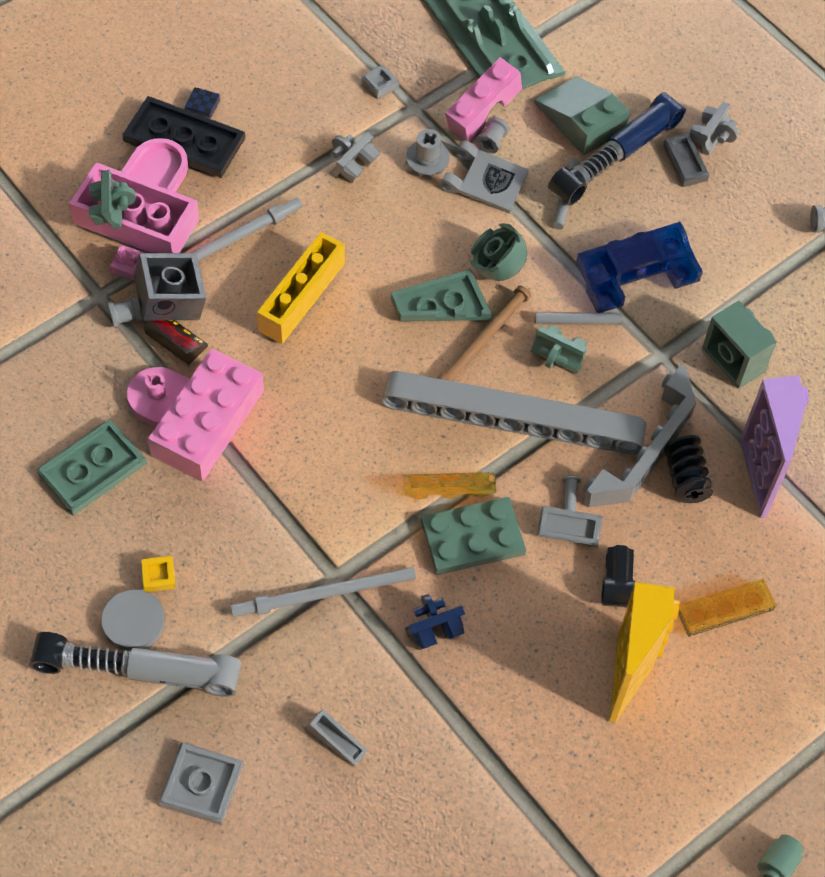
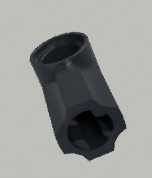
(619, 576)

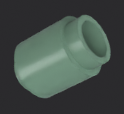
(781, 857)

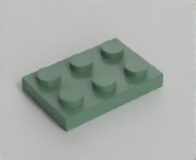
(473, 535)

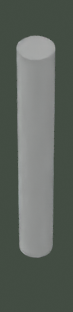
(562, 206)
(578, 318)

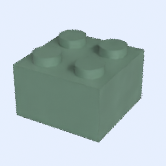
(739, 344)

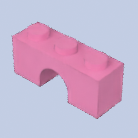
(470, 111)

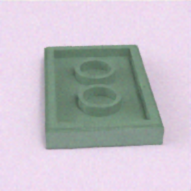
(91, 466)

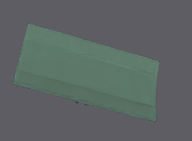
(495, 30)

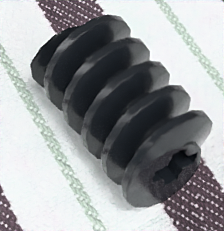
(687, 469)

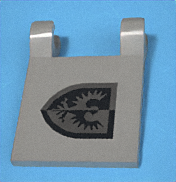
(488, 179)

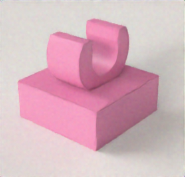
(125, 262)

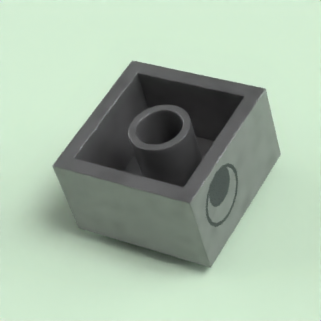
(169, 286)

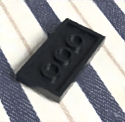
(207, 143)

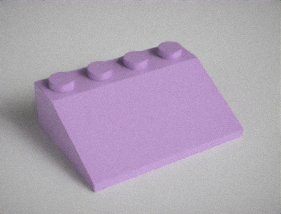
(772, 435)

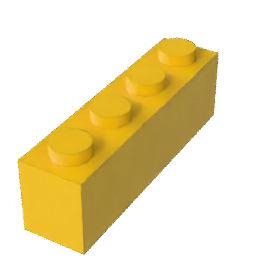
(301, 287)

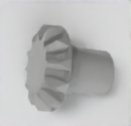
(428, 154)

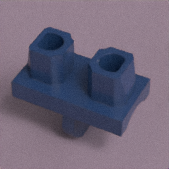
(422, 630)

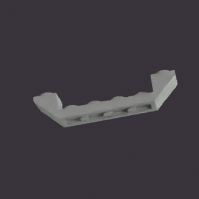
(609, 489)

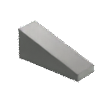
(335, 737)

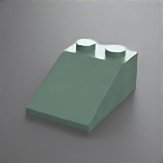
(584, 113)

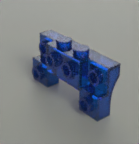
(635, 259)

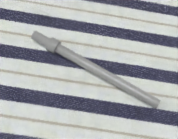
(274, 215)
(263, 603)

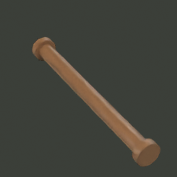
(520, 295)

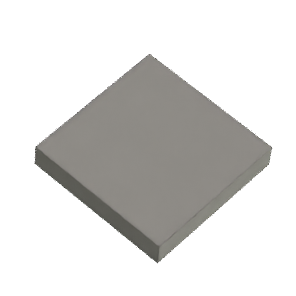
(201, 783)

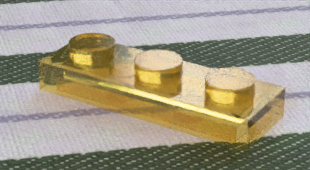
(449, 484)
(726, 607)

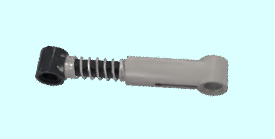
(214, 674)

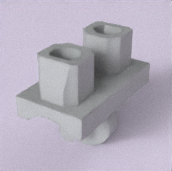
(717, 129)
(362, 148)

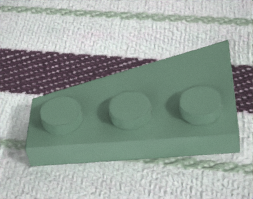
(442, 299)

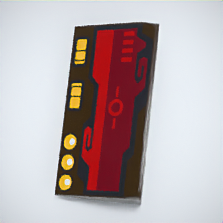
(176, 339)

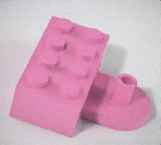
(159, 216)
(195, 414)

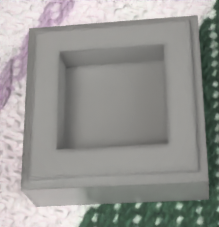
(380, 81)

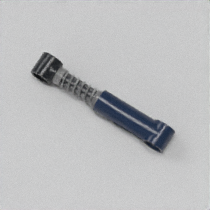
(662, 114)

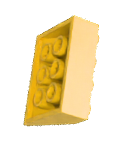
(641, 640)

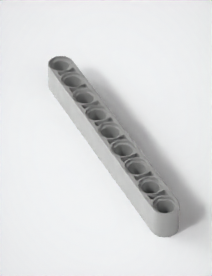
(514, 412)

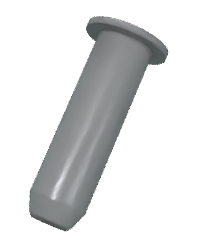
(570, 492)

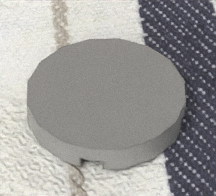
(133, 620)

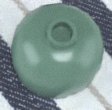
(499, 253)

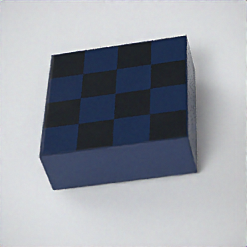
(202, 102)

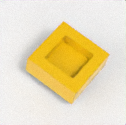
(158, 574)

